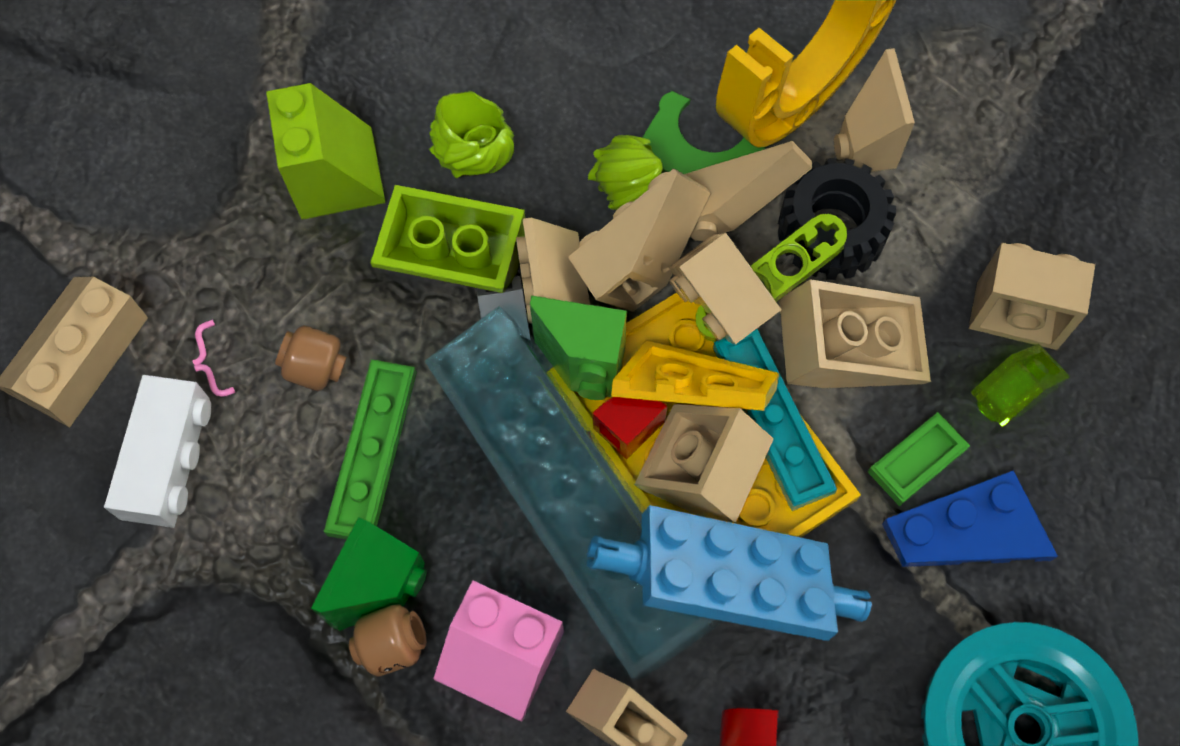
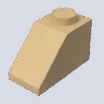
(621, 714)

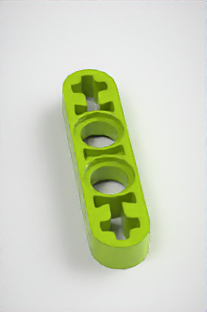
(779, 284)

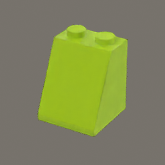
(323, 152)

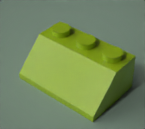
(450, 239)

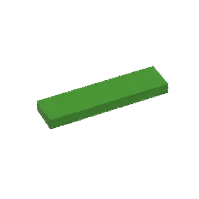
(371, 447)

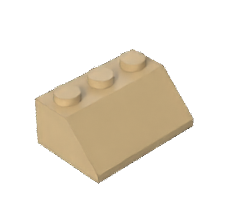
(73, 349)

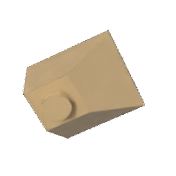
(878, 119)

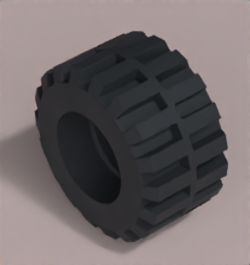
(847, 190)

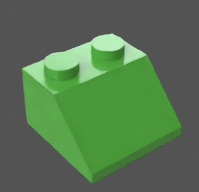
(581, 343)

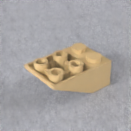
(634, 251)

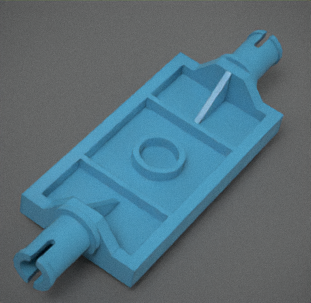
(732, 574)

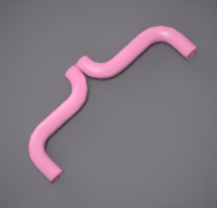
(201, 367)

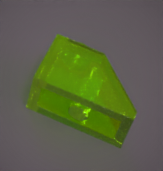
(1018, 384)

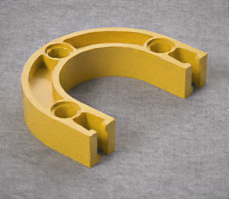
(771, 96)

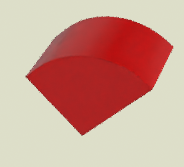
(628, 422)
(748, 727)

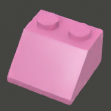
(498, 650)

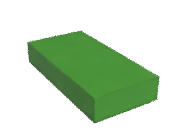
(918, 459)

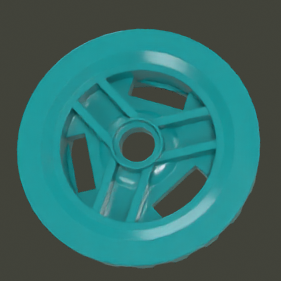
(981, 680)

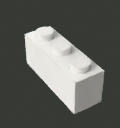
(158, 451)

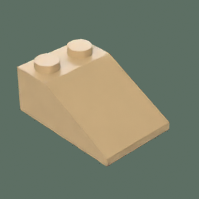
(852, 337)

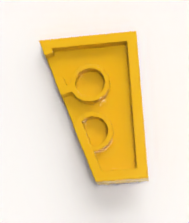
(690, 377)

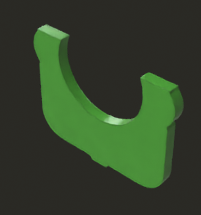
(674, 150)

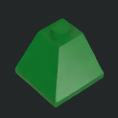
(368, 576)

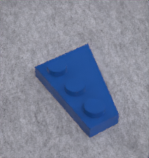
(971, 525)

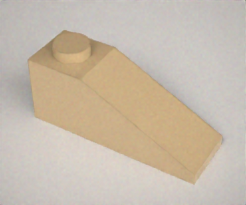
(745, 186)

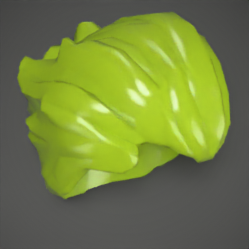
(470, 135)
(625, 169)

